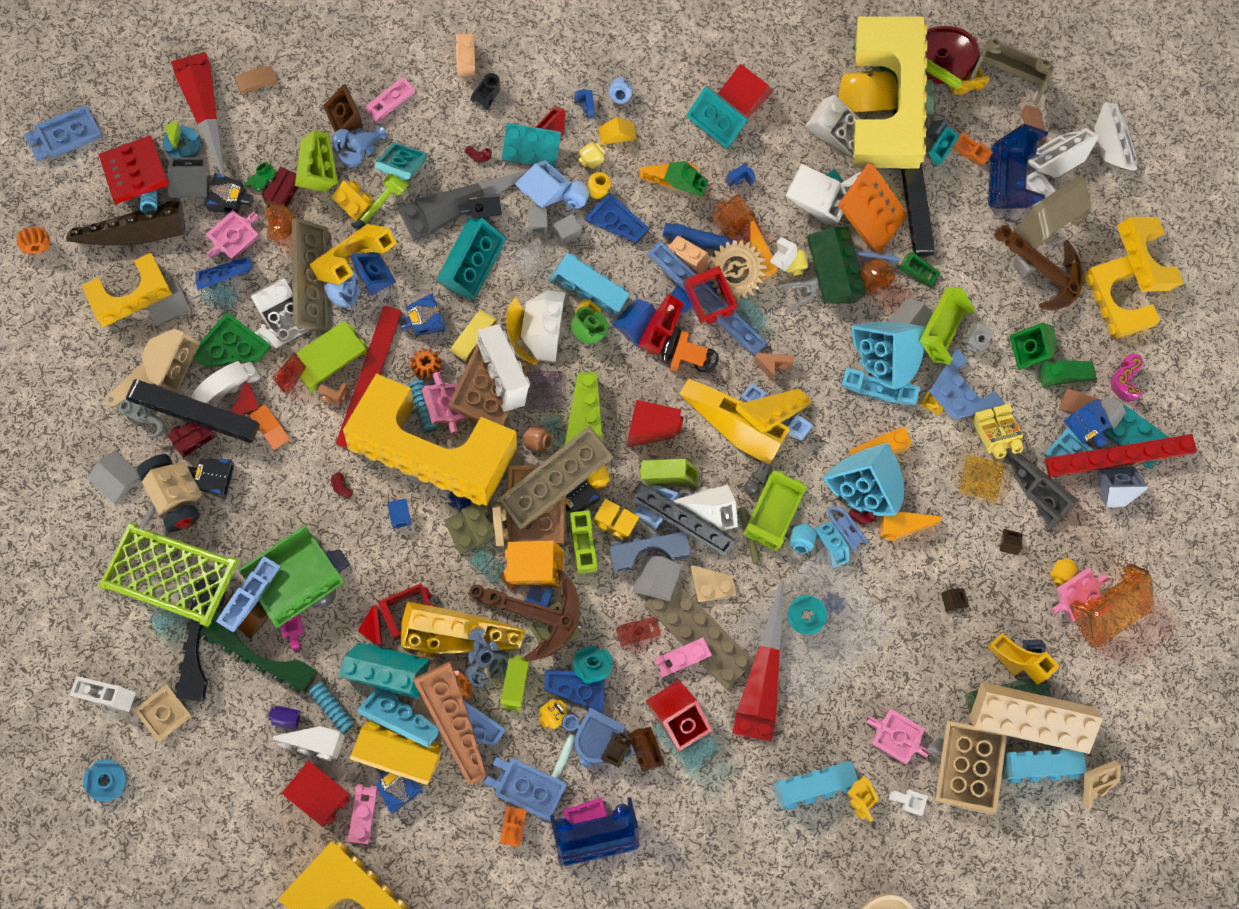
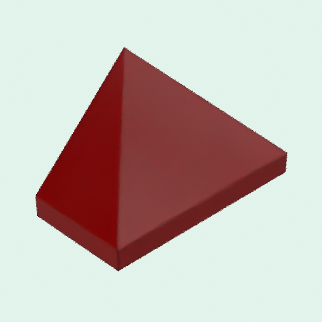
(553, 120)
(245, 402)
(371, 627)

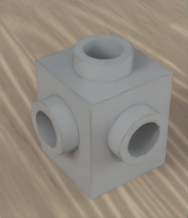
(977, 337)

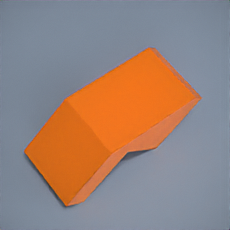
(269, 426)

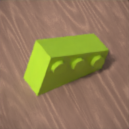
(316, 163)

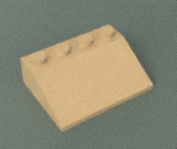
(971, 768)

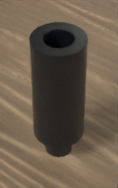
(670, 345)

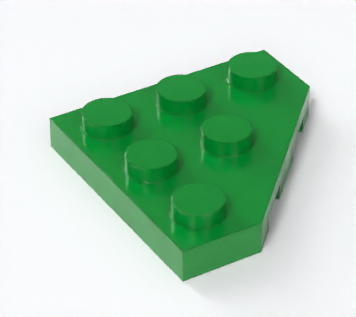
(229, 343)

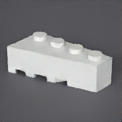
(503, 366)

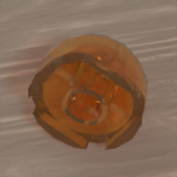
(279, 221)
(876, 272)

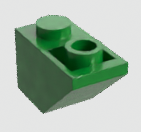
(686, 178)

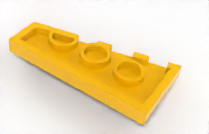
(773, 409)

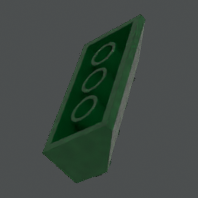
(836, 266)

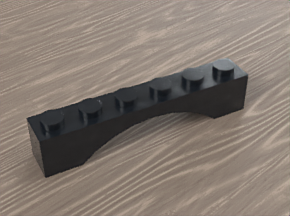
(192, 679)

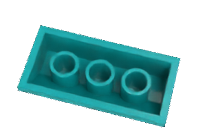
(471, 258)
(383, 669)

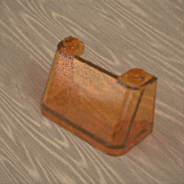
(1116, 608)

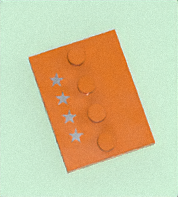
(873, 209)

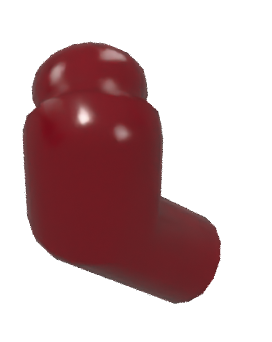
(484, 155)
(338, 487)
(862, 518)

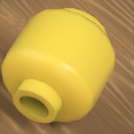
(591, 155)
(799, 264)

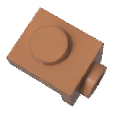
(329, 395)

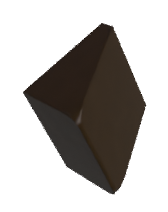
(1011, 542)
(954, 599)

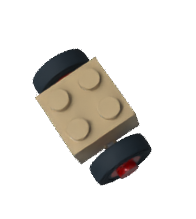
(171, 490)

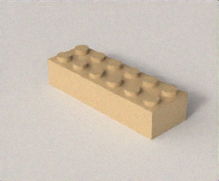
(1035, 717)

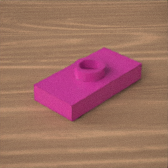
(586, 811)

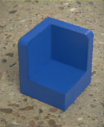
(399, 513)
(539, 596)

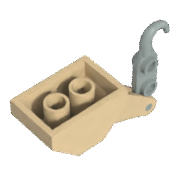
(163, 365)

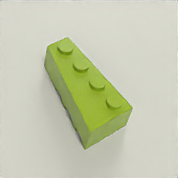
(585, 406)

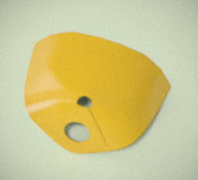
(868, 93)
(514, 323)

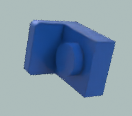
(586, 97)
(738, 175)

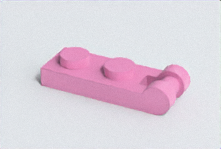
(390, 99)
(683, 656)
(362, 815)

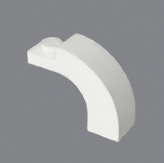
(224, 381)

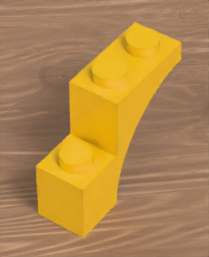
(1016, 659)

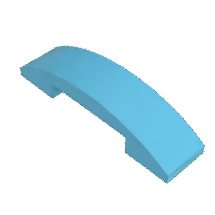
(866, 385)

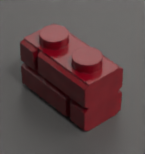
(281, 187)
(190, 438)

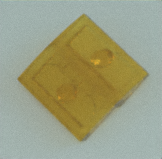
(981, 477)

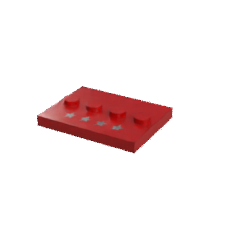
(133, 169)

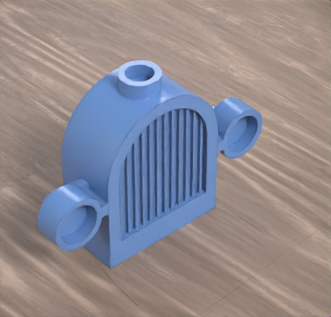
(593, 735)

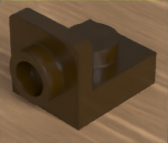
(616, 749)

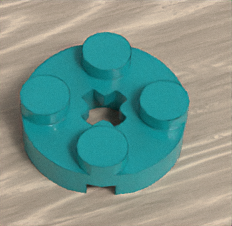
(802, 625)
(592, 673)

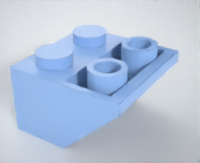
(543, 184)

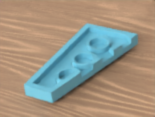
(392, 714)

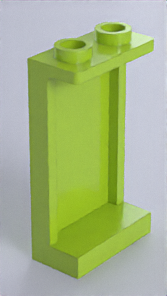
(944, 324)
(330, 354)
(774, 510)

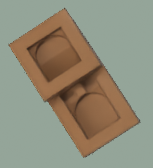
(253, 79)

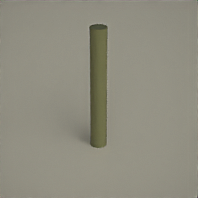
(751, 543)

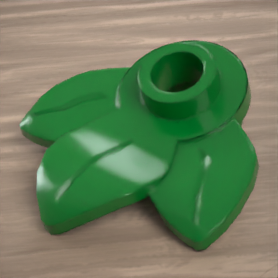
(260, 179)

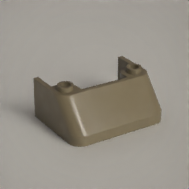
(1017, 63)
(1063, 206)

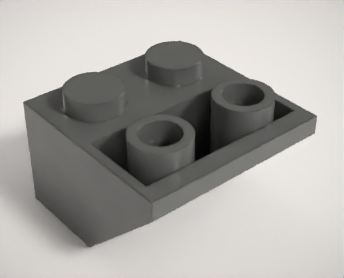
(188, 177)

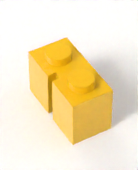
(616, 521)

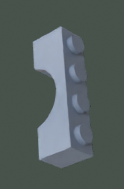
(674, 546)

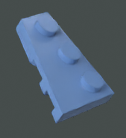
(484, 728)

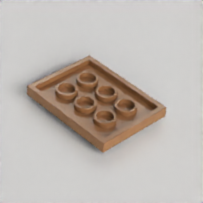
(476, 392)
(548, 527)

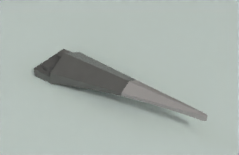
(437, 210)

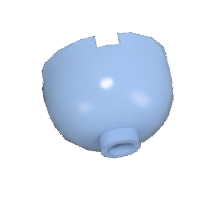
(348, 288)

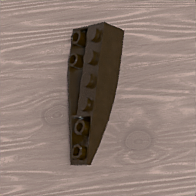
(133, 227)

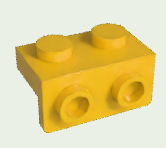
(979, 83)
(352, 199)
(863, 798)

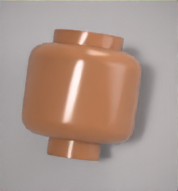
(537, 439)

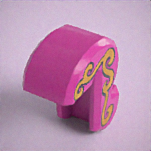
(1120, 380)

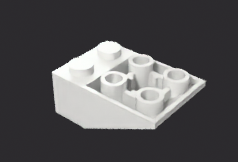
(834, 124)
(817, 194)
(276, 309)
(714, 506)
(316, 740)

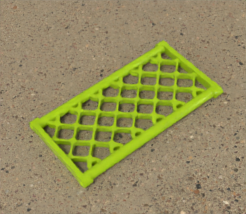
(123, 546)

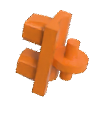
(513, 826)

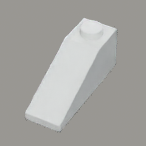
(103, 693)

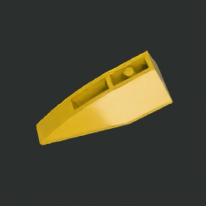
(721, 414)
(448, 630)

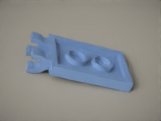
(63, 133)
(527, 787)

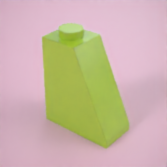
(669, 472)
(514, 684)

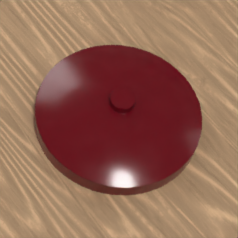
(952, 50)

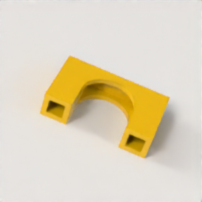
(334, 266)
(1149, 274)
(150, 290)
(1119, 320)

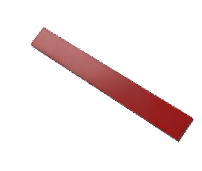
(373, 361)

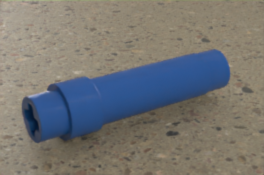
(695, 236)

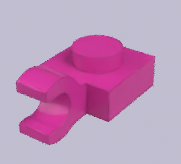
(291, 630)

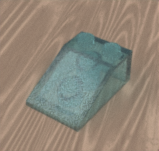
(692, 756)

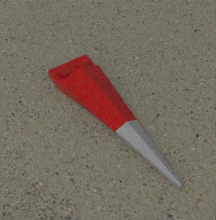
(196, 83)
(758, 703)

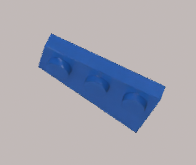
(616, 218)
(221, 272)

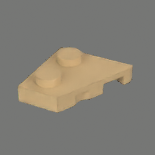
(500, 519)
(711, 584)
(1099, 781)

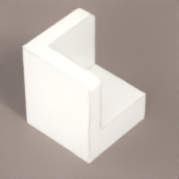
(785, 255)

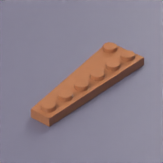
(445, 702)

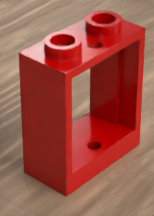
(704, 277)
(385, 603)

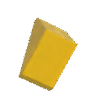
(617, 131)

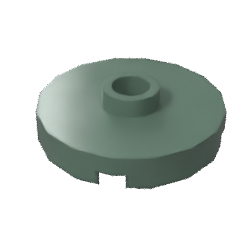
(930, 101)

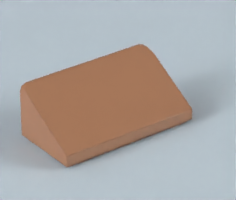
(1033, 117)
(1074, 400)

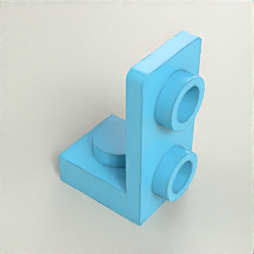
(834, 542)

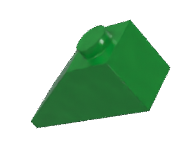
(1066, 372)

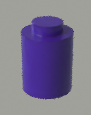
(284, 717)

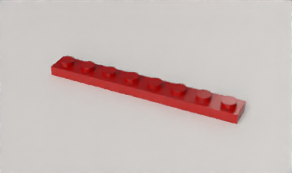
(1120, 455)

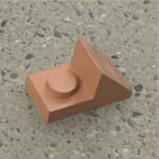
(768, 362)

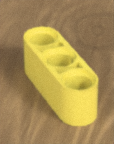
(467, 341)

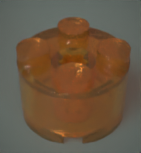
(733, 216)

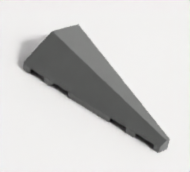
(1048, 496)

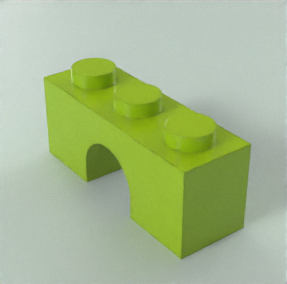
(583, 542)

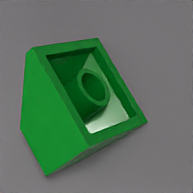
(1033, 345)

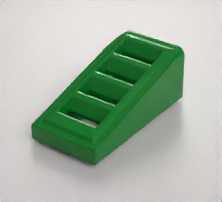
(909, 270)

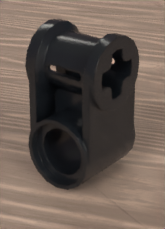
(484, 93)

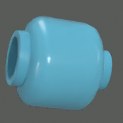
(803, 538)

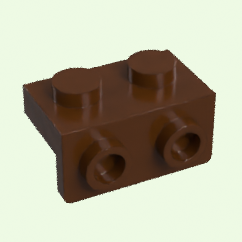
(646, 749)

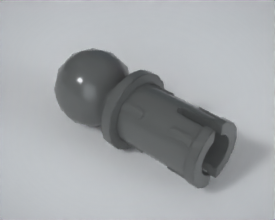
(751, 487)

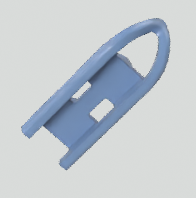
(870, 255)
(843, 525)

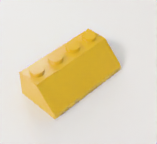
(396, 753)

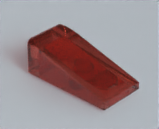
(289, 373)
(637, 631)

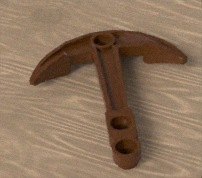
(1068, 282)
(560, 634)

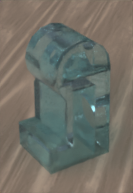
(751, 313)
(166, 620)

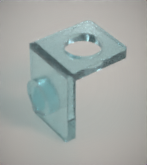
(219, 295)
(553, 424)
(484, 562)

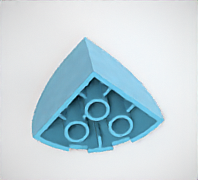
(889, 351)
(869, 481)

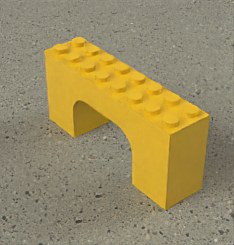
(466, 471)
(338, 877)

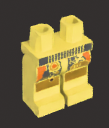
(999, 430)

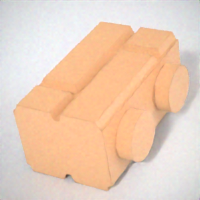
(465, 54)
(690, 254)

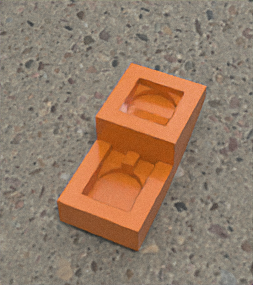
(975, 152)

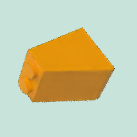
(534, 563)

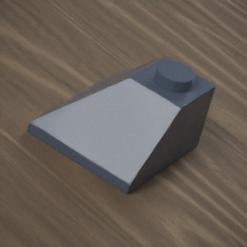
(1120, 486)

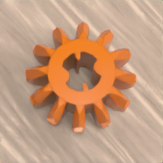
(33, 240)
(421, 358)

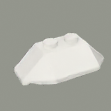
(1115, 138)
(1064, 152)
(543, 325)

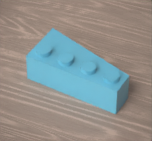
(589, 284)
(1043, 764)
(814, 785)

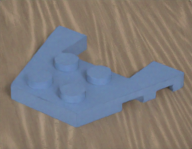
(956, 395)

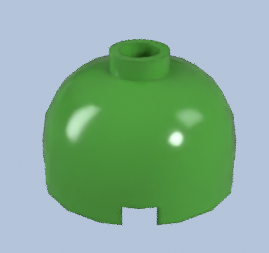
(589, 326)

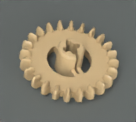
(753, 264)

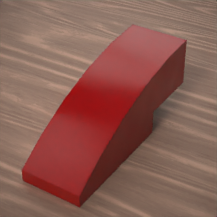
(661, 325)

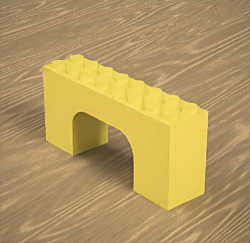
(901, 47)

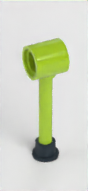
(393, 185)

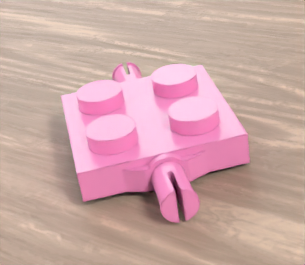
(232, 235)
(437, 400)
(1078, 588)
(898, 736)

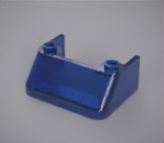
(1009, 169)
(596, 837)

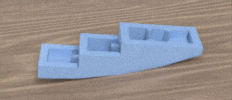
(249, 594)

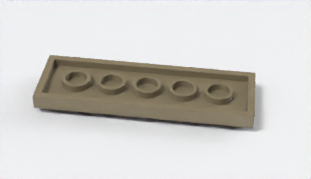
(309, 293)
(555, 478)
(690, 622)

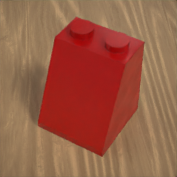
(745, 91)
(653, 423)
(679, 715)
(316, 794)

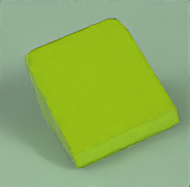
(174, 132)

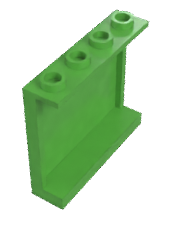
(301, 581)

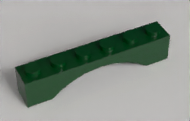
(293, 672)

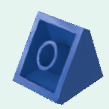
(372, 271)
(635, 320)

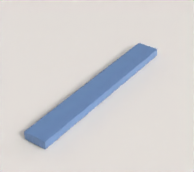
(707, 298)

